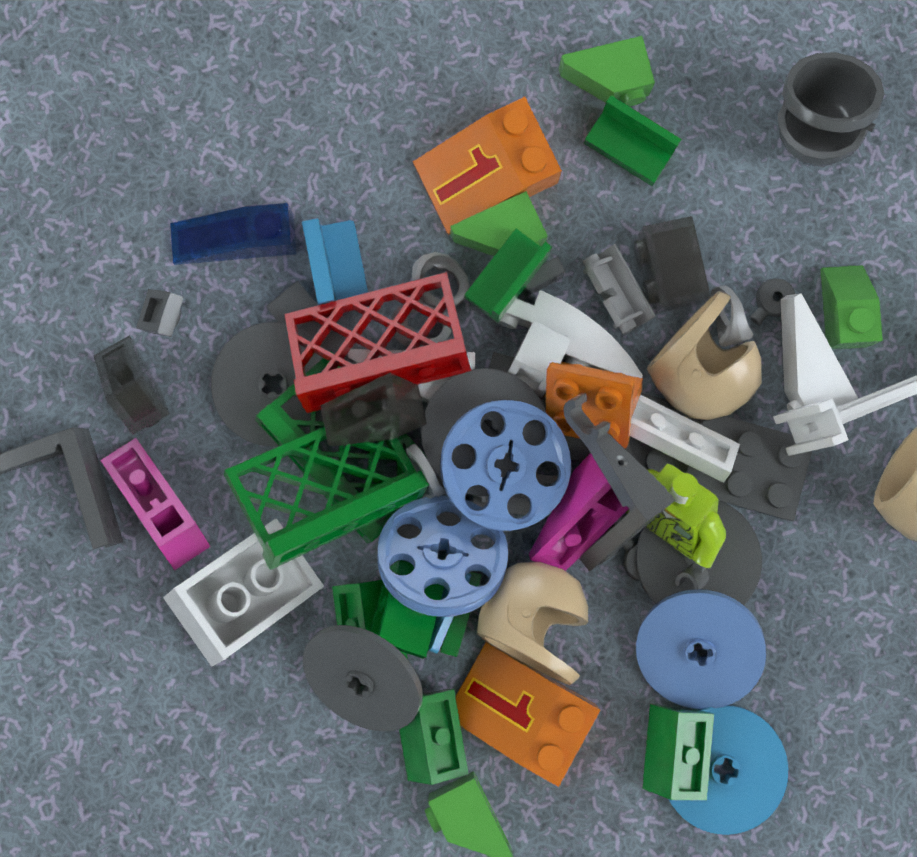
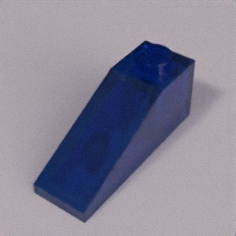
(235, 235)

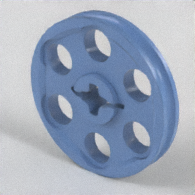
(527, 459)
(429, 570)

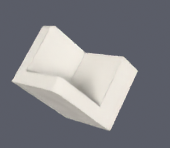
(535, 354)

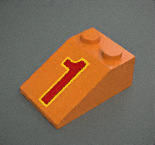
(488, 164)
(524, 713)

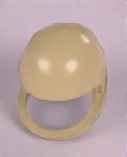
(699, 374)
(897, 489)
(524, 609)

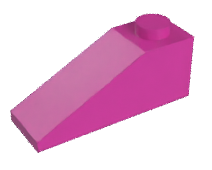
(155, 504)
(579, 518)

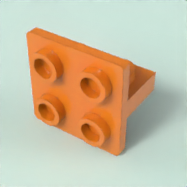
(609, 397)

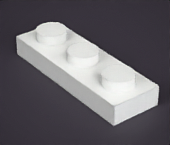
(683, 439)

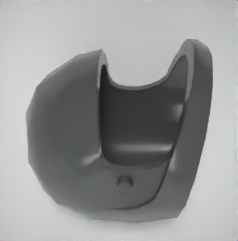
(828, 107)

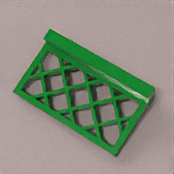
(283, 430)
(334, 520)

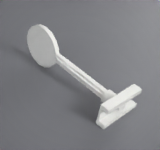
(822, 422)

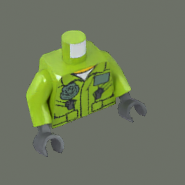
(689, 523)

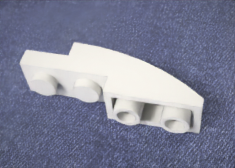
(589, 341)

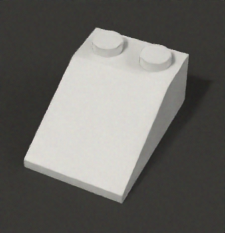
(239, 597)

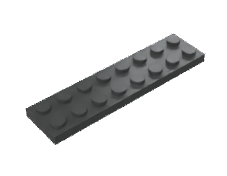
(762, 473)

